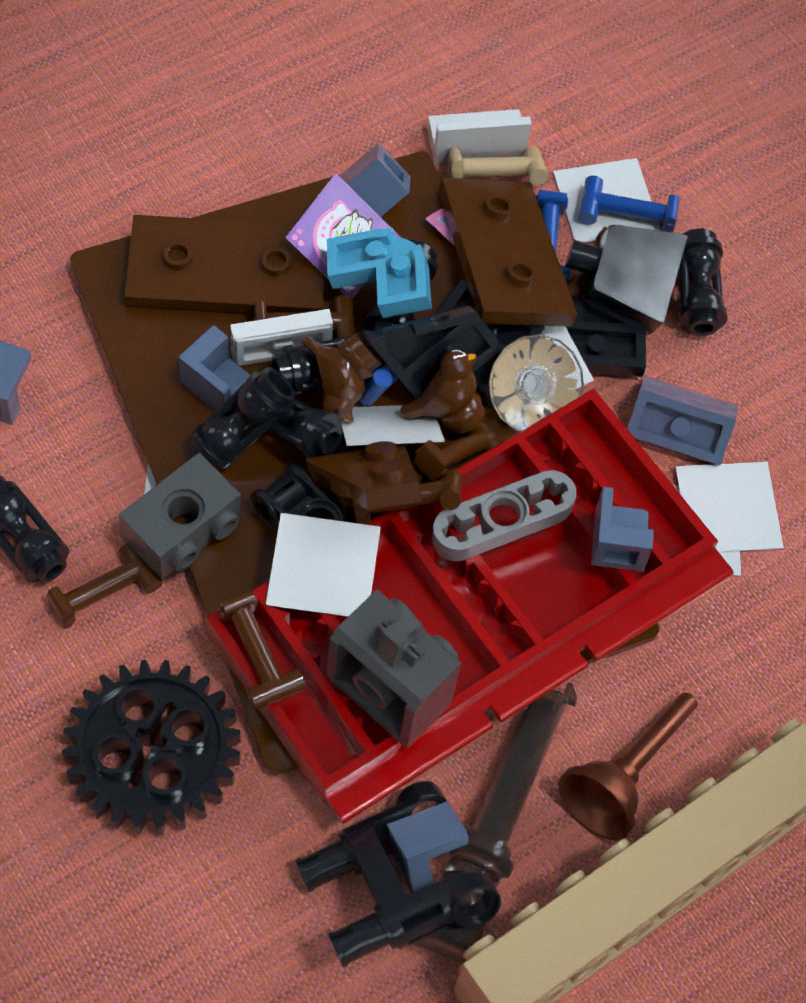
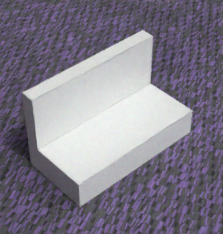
(479, 134)

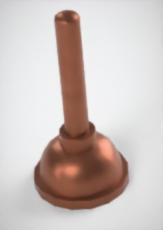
(605, 793)

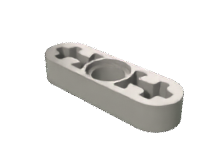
(543, 515)

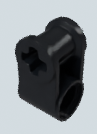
(294, 495)

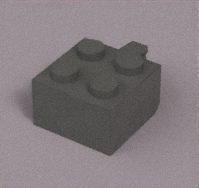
(393, 667)

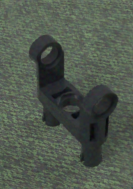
(397, 917)

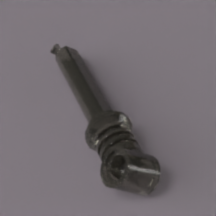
(499, 813)

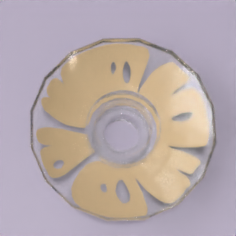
(556, 376)

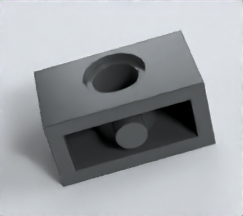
(190, 490)

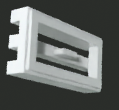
(259, 339)

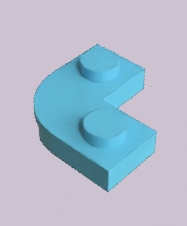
(382, 257)

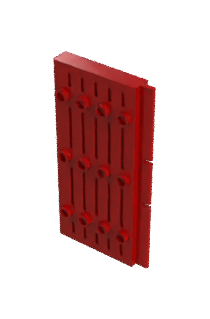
(507, 612)

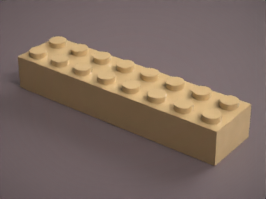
(643, 882)

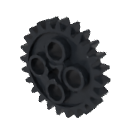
(196, 762)

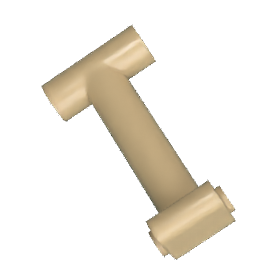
(530, 164)

